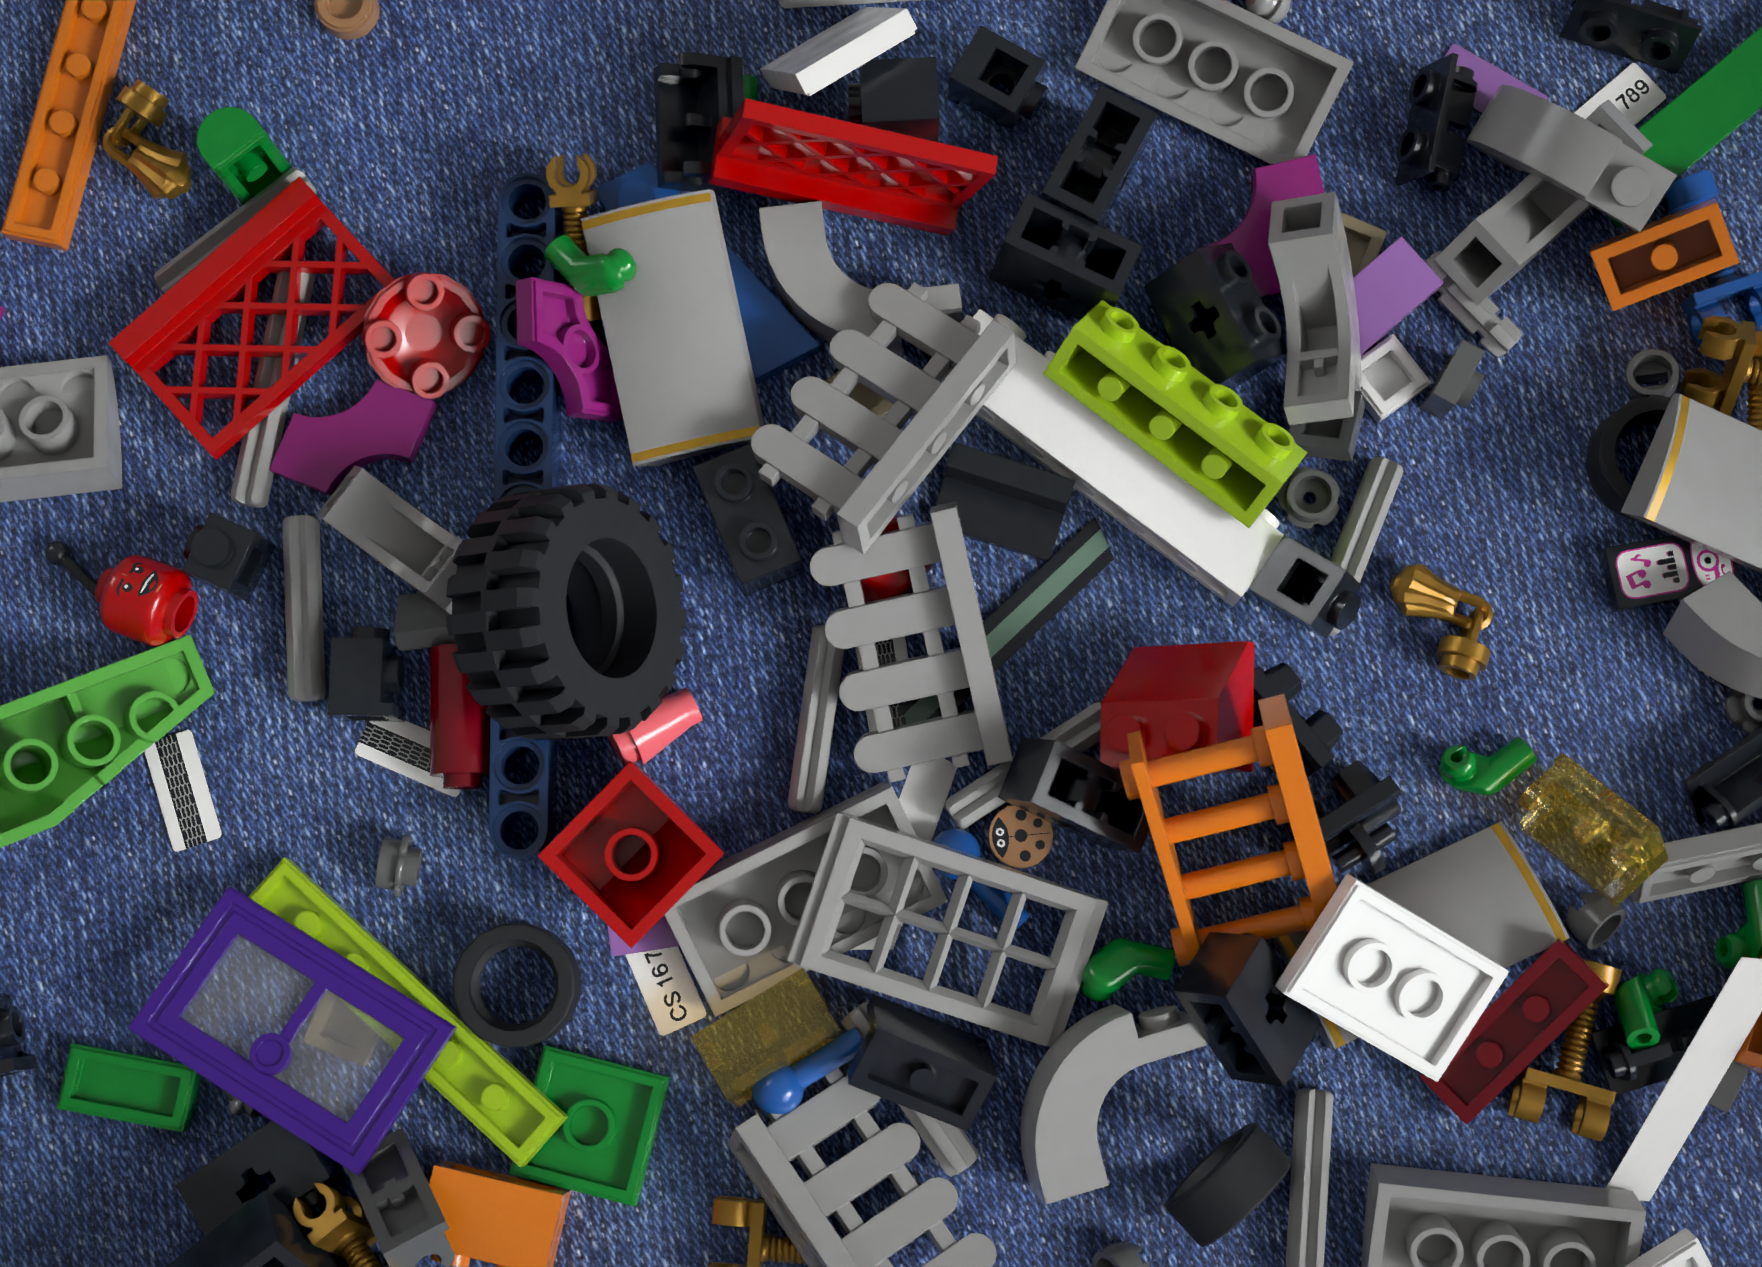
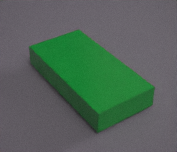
(129, 1087)

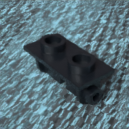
(1644, 33)
(1439, 98)
(1728, 786)
(1633, 1068)

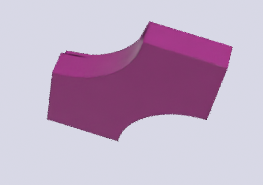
(1270, 184)
(557, 329)
(379, 427)

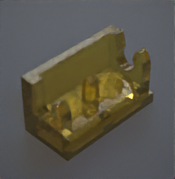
(1592, 830)
(766, 1035)

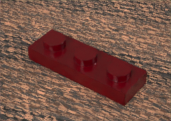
(1517, 1029)

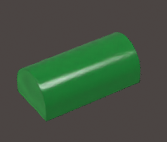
(240, 152)

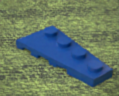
(771, 332)

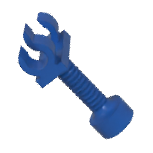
(1726, 285)

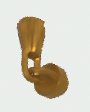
(159, 169)
(1427, 595)

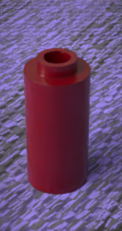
(456, 725)

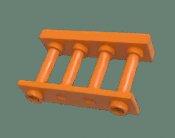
(1285, 802)

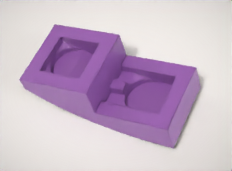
(1391, 290)

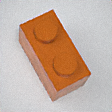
(1664, 254)
(498, 1216)

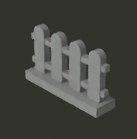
(899, 456)
(921, 676)
(805, 1206)

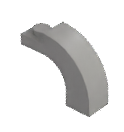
(1571, 154)
(1523, 222)
(816, 286)
(1319, 308)
(393, 534)
(1722, 633)
(1071, 1084)

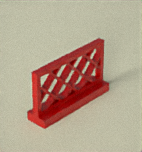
(847, 166)
(215, 290)

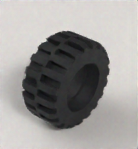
(515, 619)

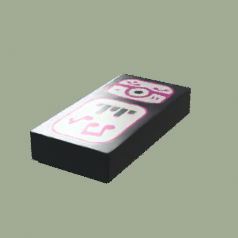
(1659, 571)

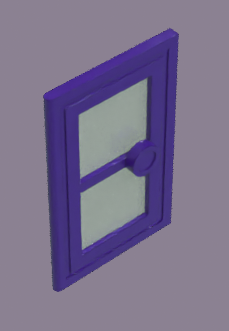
(293, 1029)

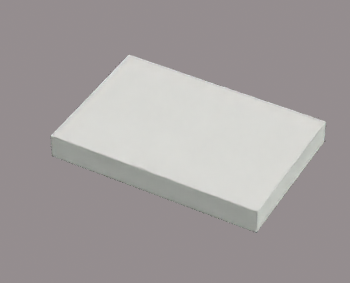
(839, 50)
(1391, 978)

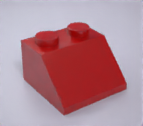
(1179, 700)
(631, 854)

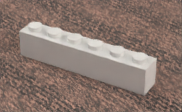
(1124, 476)

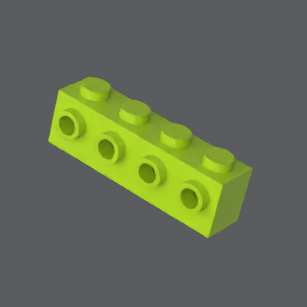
(1175, 412)

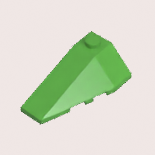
(87, 730)

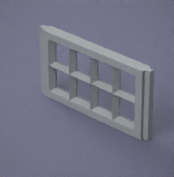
(831, 893)

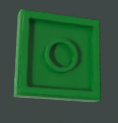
(608, 1127)

